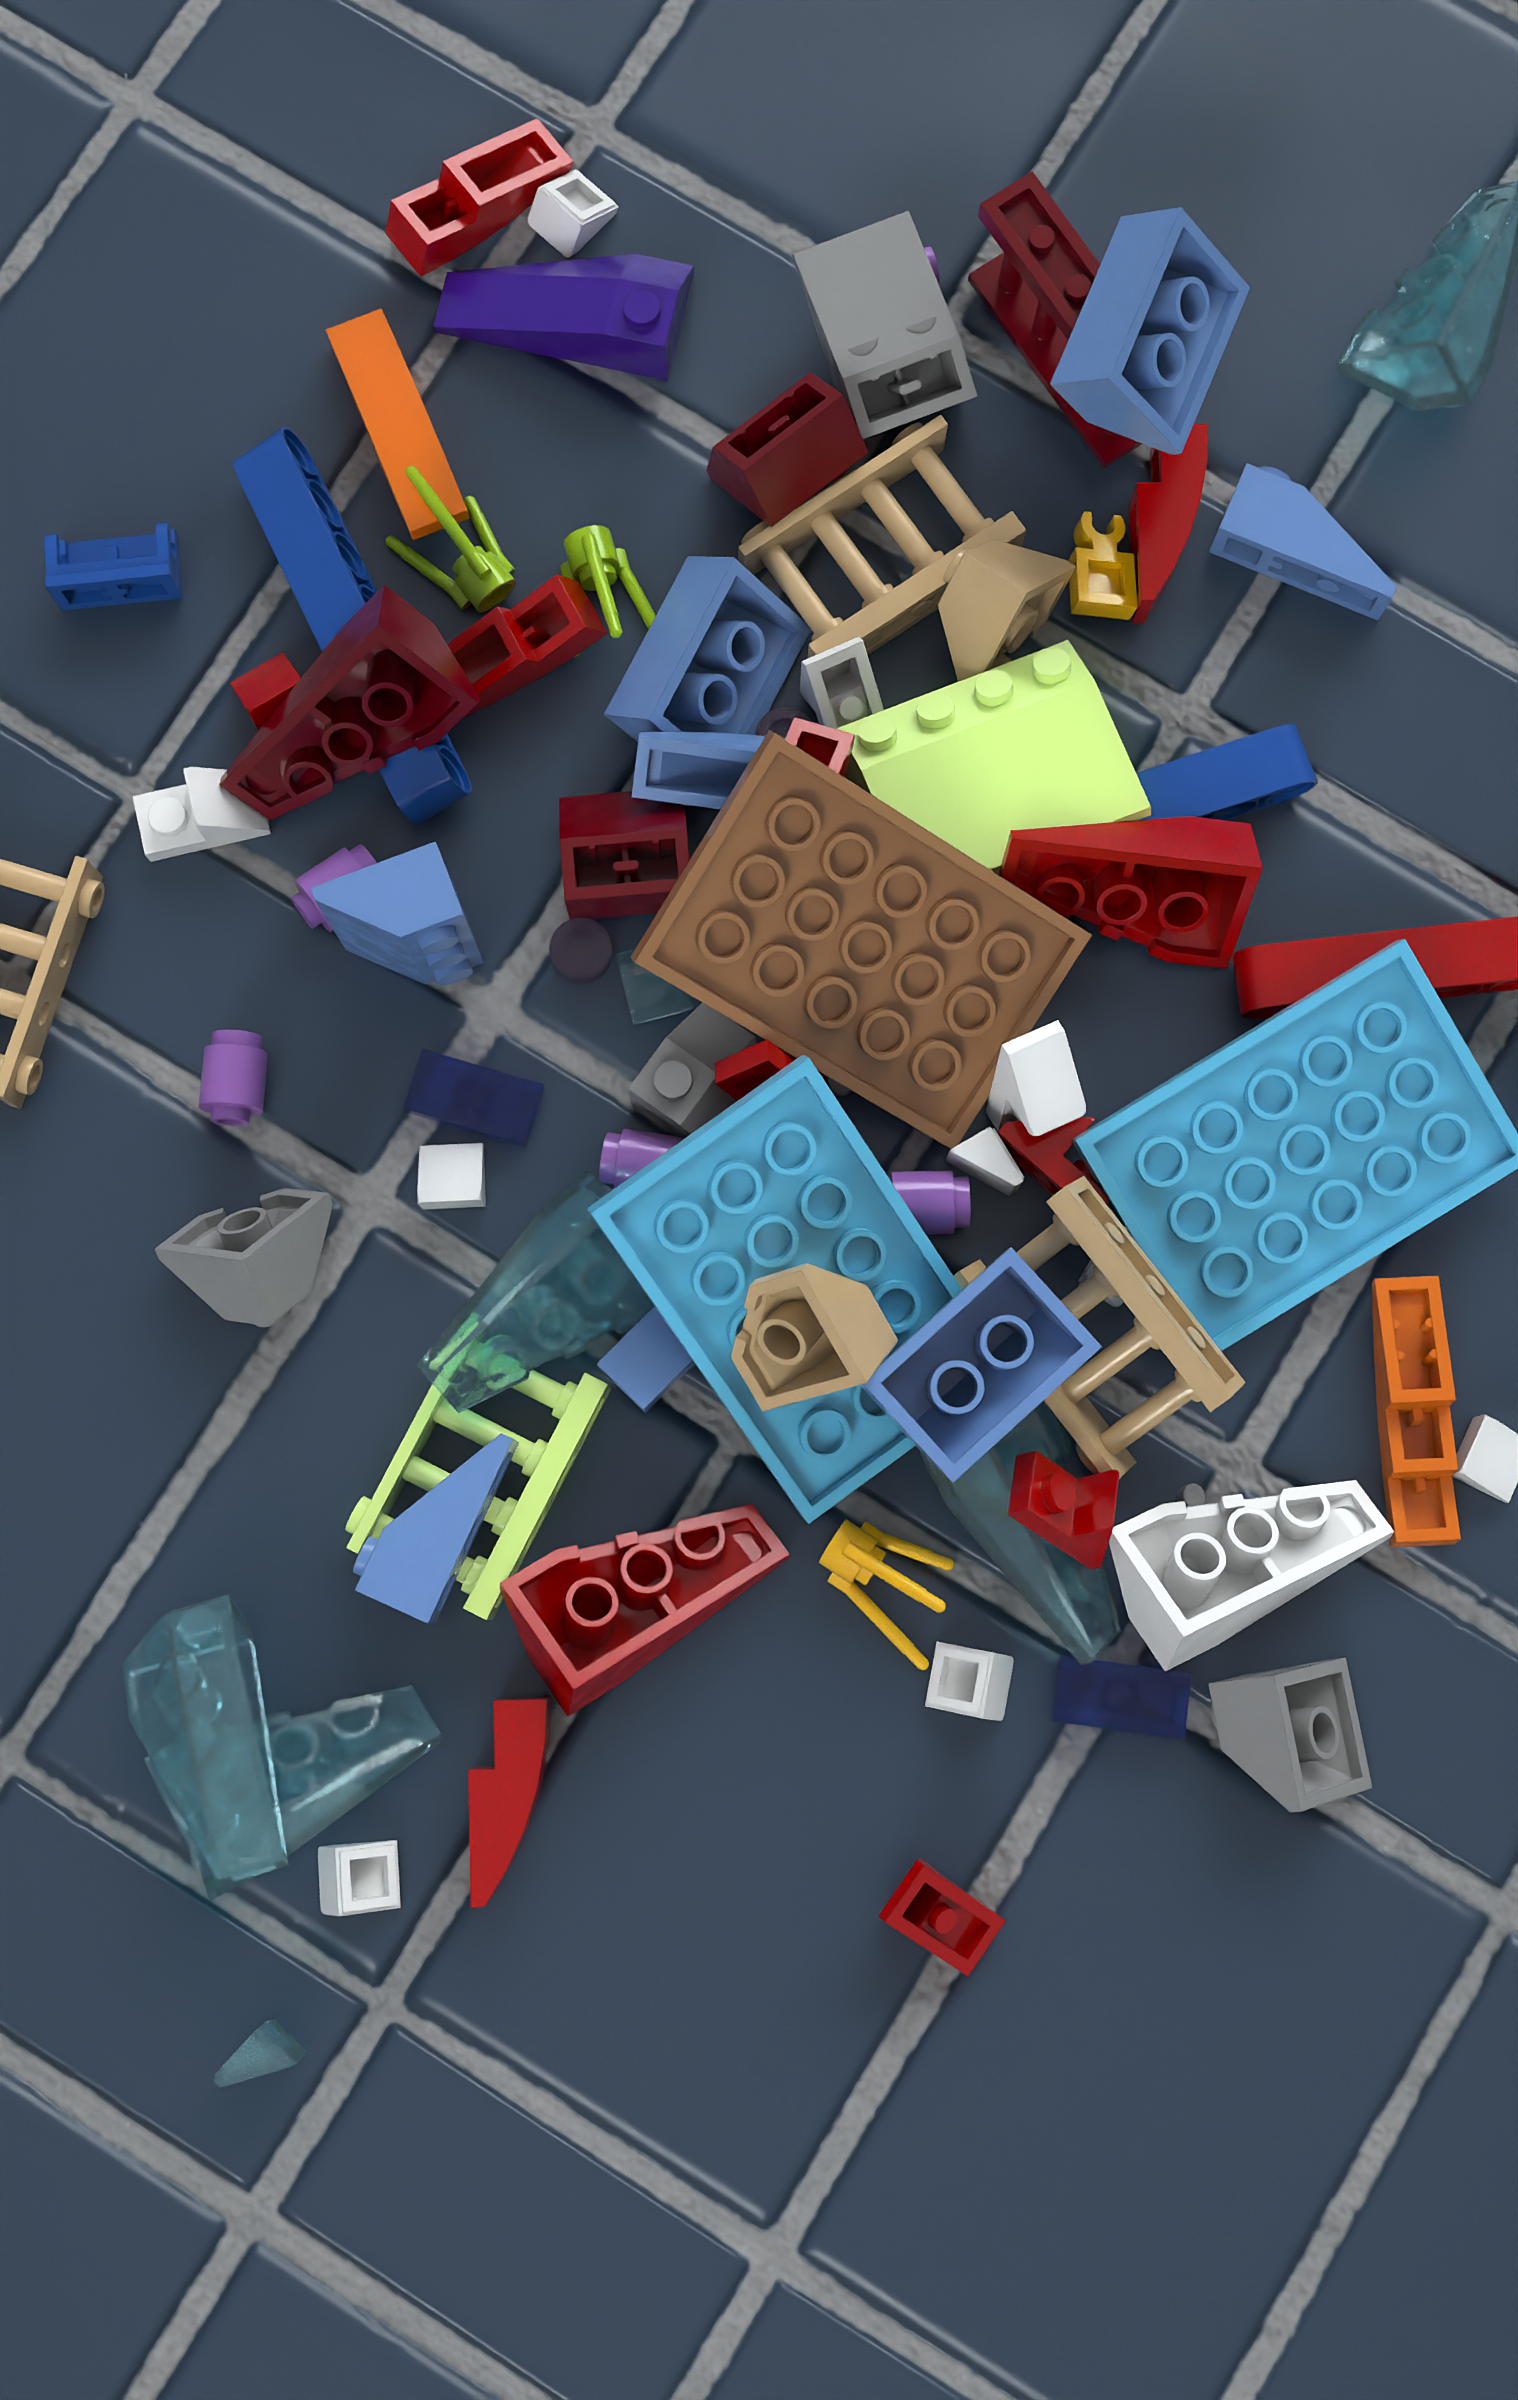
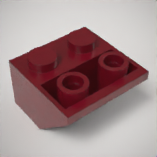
(788, 450)
(620, 853)

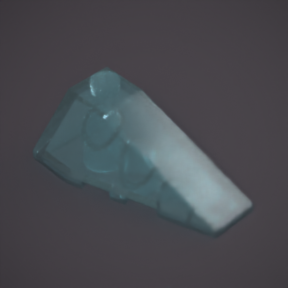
(1448, 315)
(538, 1303)
(1058, 1587)
(206, 1731)
(326, 1765)

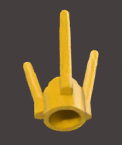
(855, 1555)

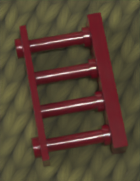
(1040, 290)

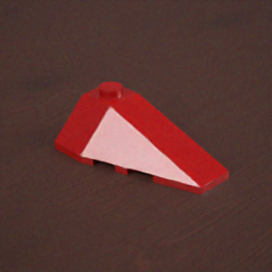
(1156, 881)
(619, 1604)

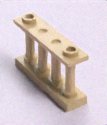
(885, 609)
(79, 899)
(1159, 1323)

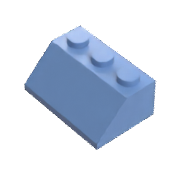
(1151, 330)
(710, 654)
(403, 917)
(980, 1365)

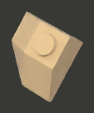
(996, 601)
(809, 1336)

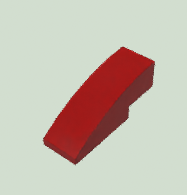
(474, 196)
(1163, 516)
(527, 641)
(506, 1793)

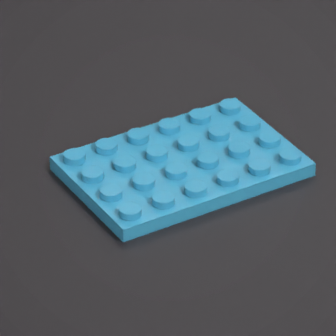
(1304, 1146)
(757, 1194)

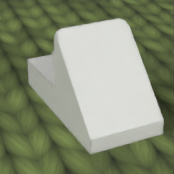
(840, 684)
(195, 816)
(1036, 1082)

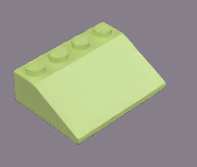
(1001, 755)

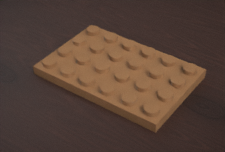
(859, 941)

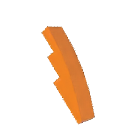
(395, 419)
(1414, 1411)

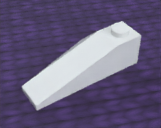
(1222, 1565)

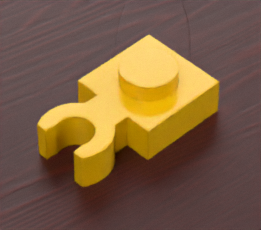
(1102, 577)

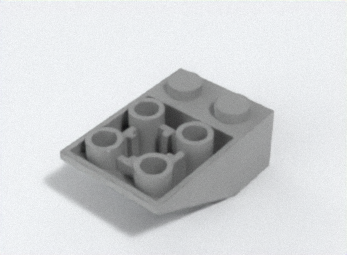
(884, 325)

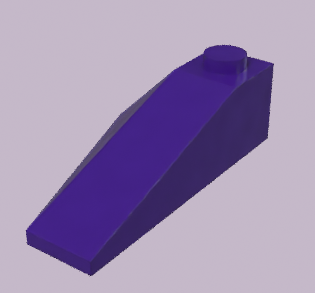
(586, 311)

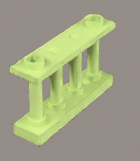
(511, 1519)

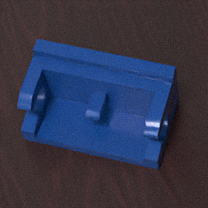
(114, 569)

